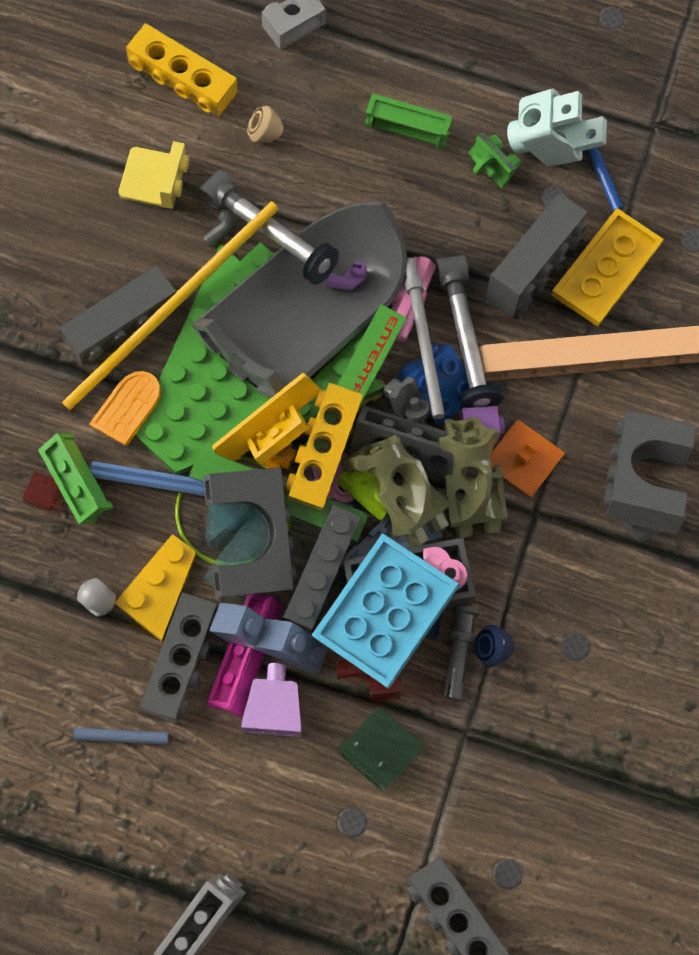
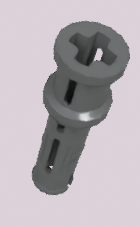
(461, 639)

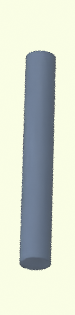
(124, 736)

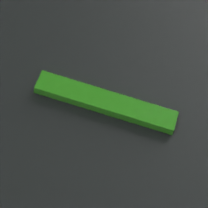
(211, 463)

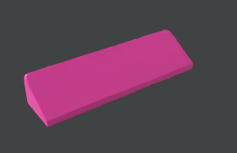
(241, 663)

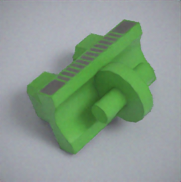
(492, 160)

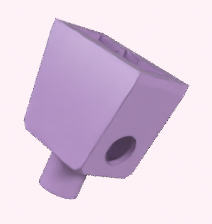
(273, 705)

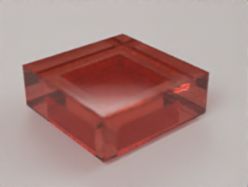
(41, 491)

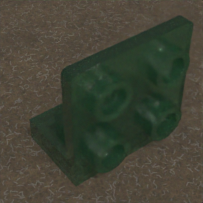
(380, 750)

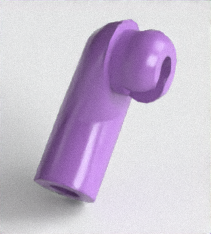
(350, 279)

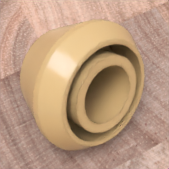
(264, 125)

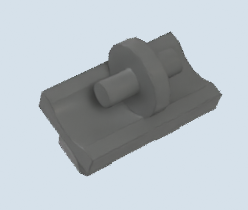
(407, 400)

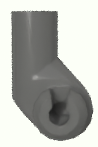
(219, 232)

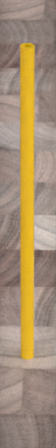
(175, 301)

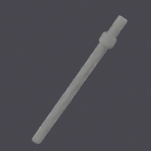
(414, 288)

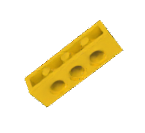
(175, 57)
(346, 405)

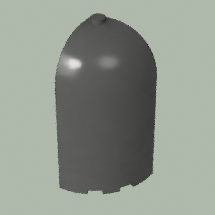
(285, 325)

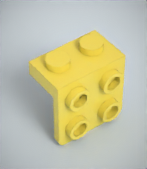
(154, 176)

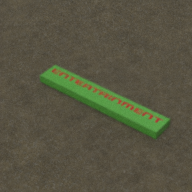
(366, 361)

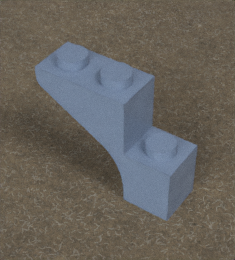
(273, 637)

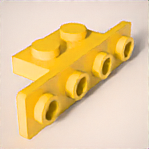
(271, 425)

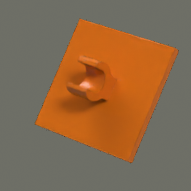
(525, 458)

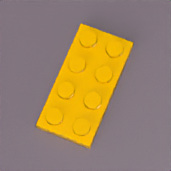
(607, 267)

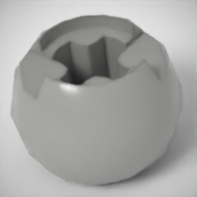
(96, 597)

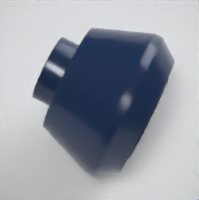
(493, 646)

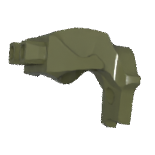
(472, 447)
(418, 498)

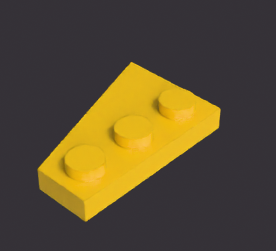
(156, 589)

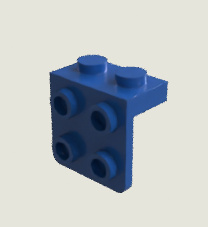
(450, 375)

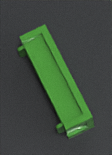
(408, 120)
(74, 478)

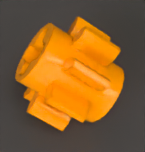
(282, 459)

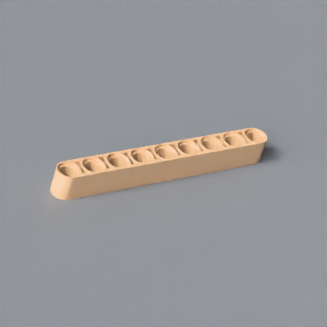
(590, 353)

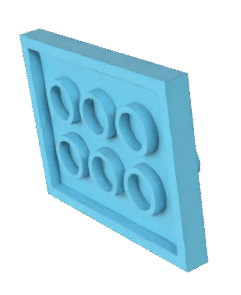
(385, 610)

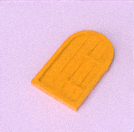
(128, 407)

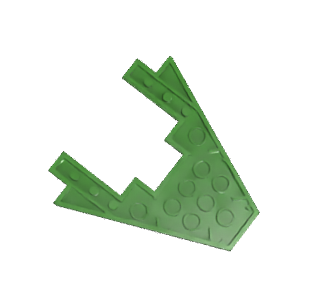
(199, 392)

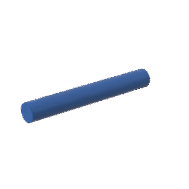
(605, 178)

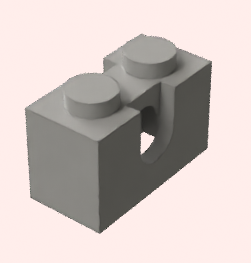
(286, 28)

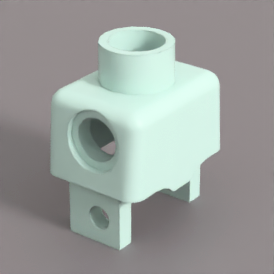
(546, 119)

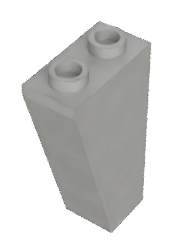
(203, 916)

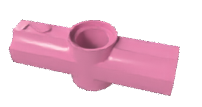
(402, 303)

